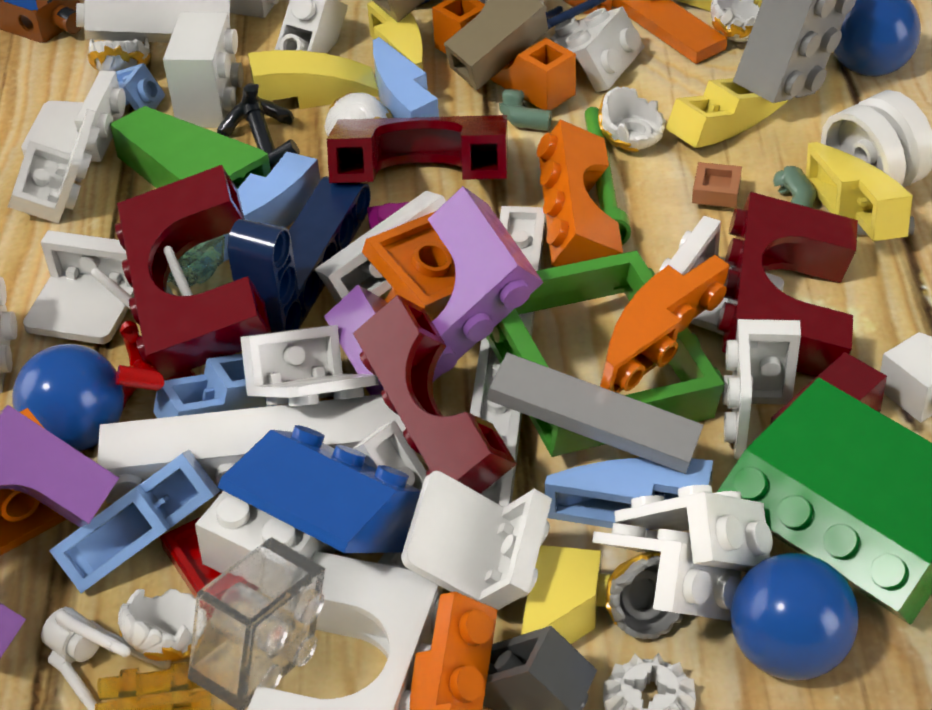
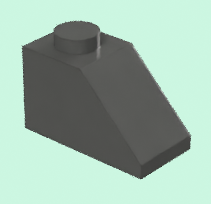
(537, 673)

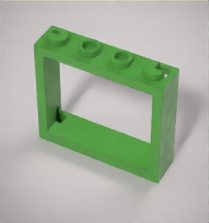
(626, 273)

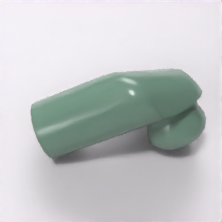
(520, 115)
(795, 181)

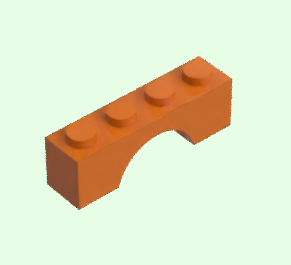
(541, 72)
(569, 168)

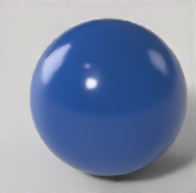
(879, 36)
(70, 393)
(794, 616)

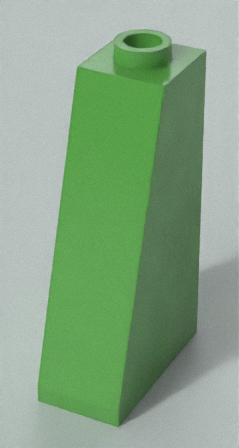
(172, 149)

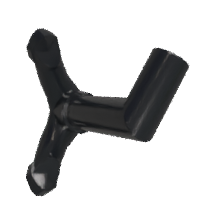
(253, 110)

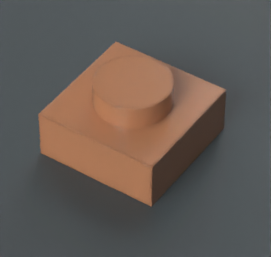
(717, 184)

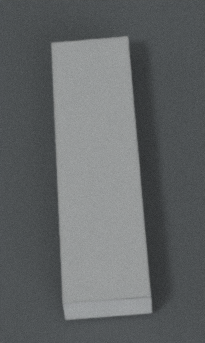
(595, 412)

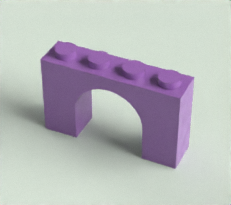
(488, 285)
(52, 474)

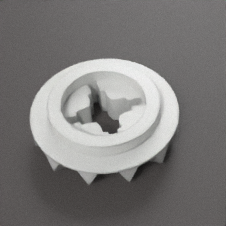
(627, 681)

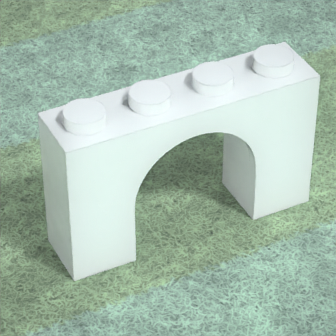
(374, 604)

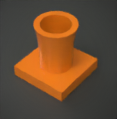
(414, 264)

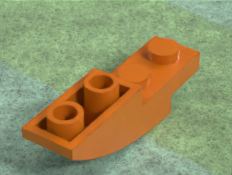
(655, 316)
(459, 659)

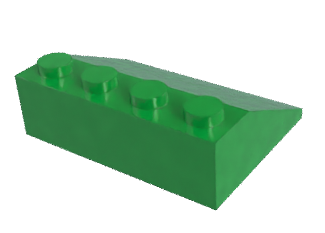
(848, 492)

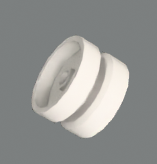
(886, 133)

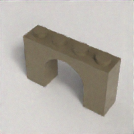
(489, 39)

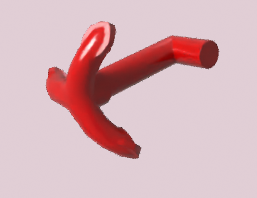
(139, 374)

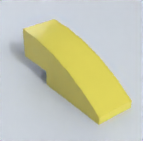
(401, 35)
(309, 76)
(718, 114)
(859, 192)

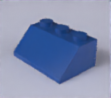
(325, 491)

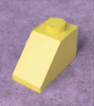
(566, 592)

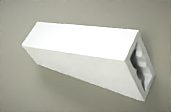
(138, 18)

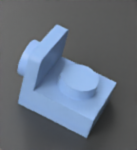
(140, 87)

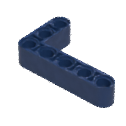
(285, 260)

